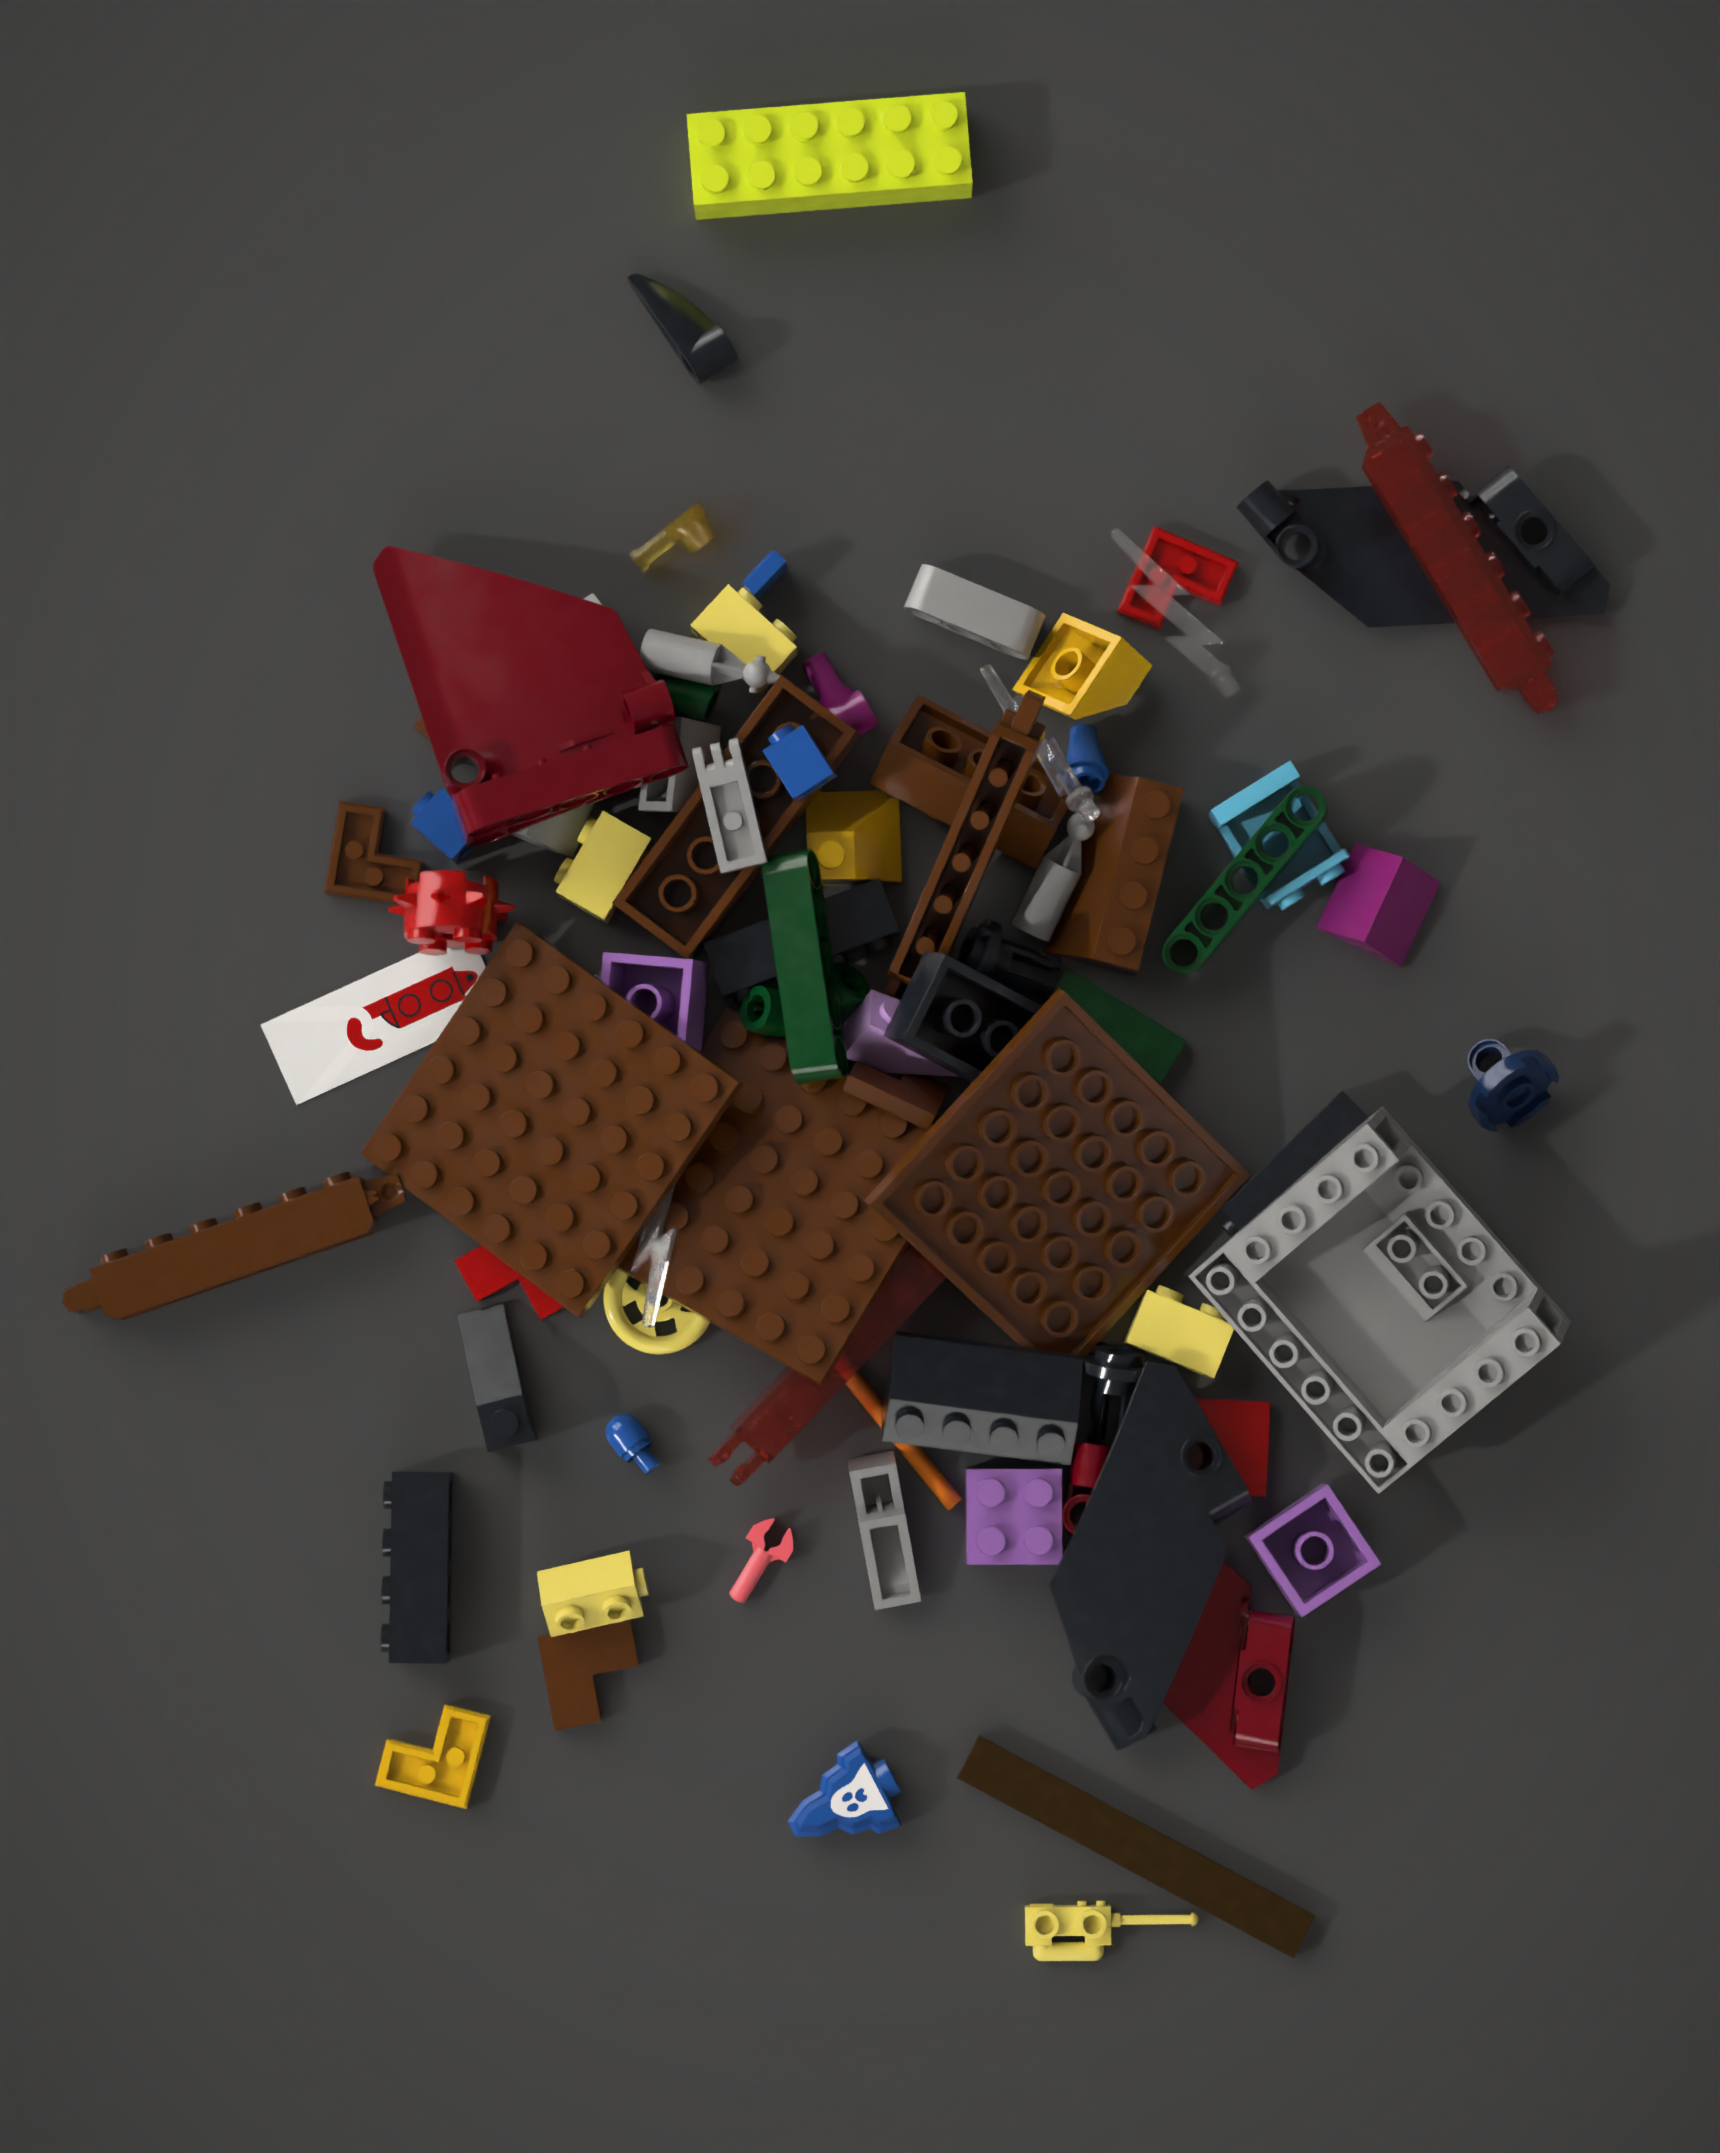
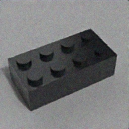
(957, 1015)

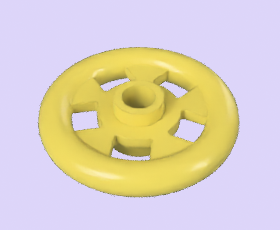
(619, 1294)

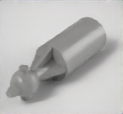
(701, 661)
(1053, 882)

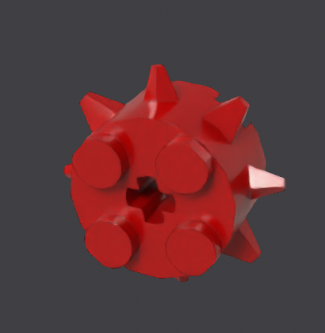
(451, 912)

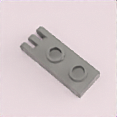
(730, 808)

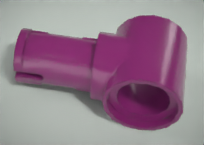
(836, 697)

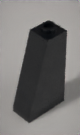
(1293, 1160)

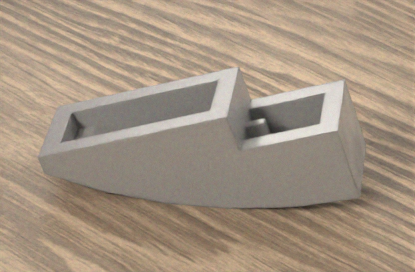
(884, 1530)

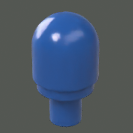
(631, 1441)

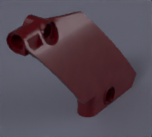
(1229, 1643)

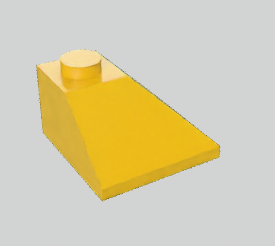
(1083, 669)
(855, 837)

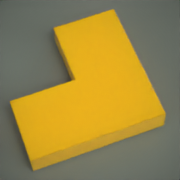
(445, 1771)

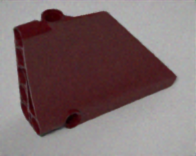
(524, 691)

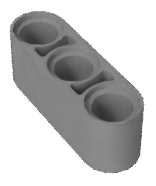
(974, 611)

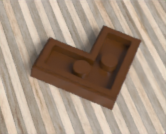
(355, 858)
(911, 1098)
(570, 1668)

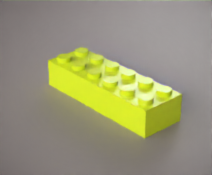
(830, 155)

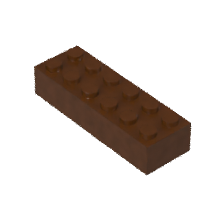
(679, 883)

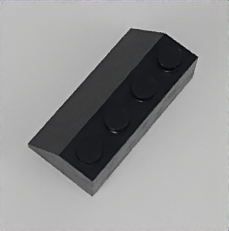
(982, 1398)

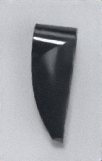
(690, 333)

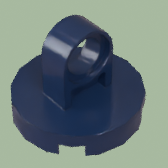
(1511, 1088)

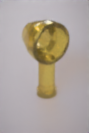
(688, 531)

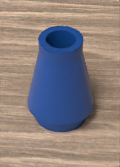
(1086, 757)

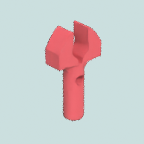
(760, 1559)

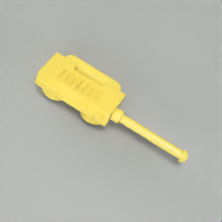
(1085, 1920)

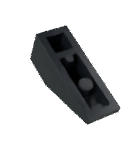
(496, 1378)

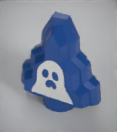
(850, 1797)

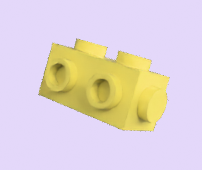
(591, 1593)

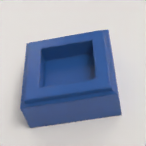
(765, 574)

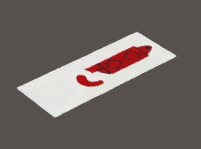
(370, 1021)

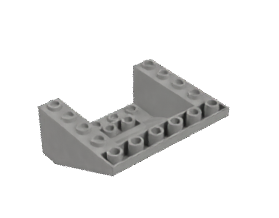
(1381, 1300)

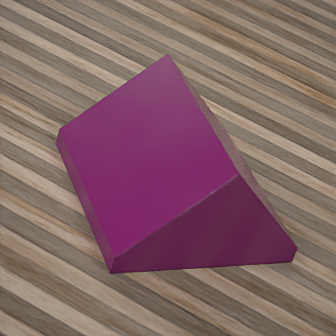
(1378, 903)

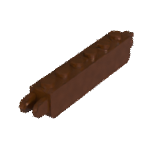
(971, 839)
(237, 1248)

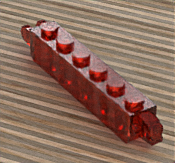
(1454, 560)
(794, 1399)

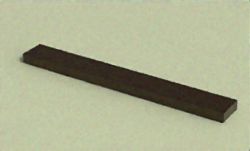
(1136, 1846)

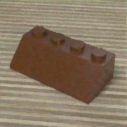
(931, 768)
(1119, 875)

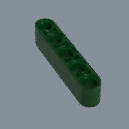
(1223, 891)
(805, 967)

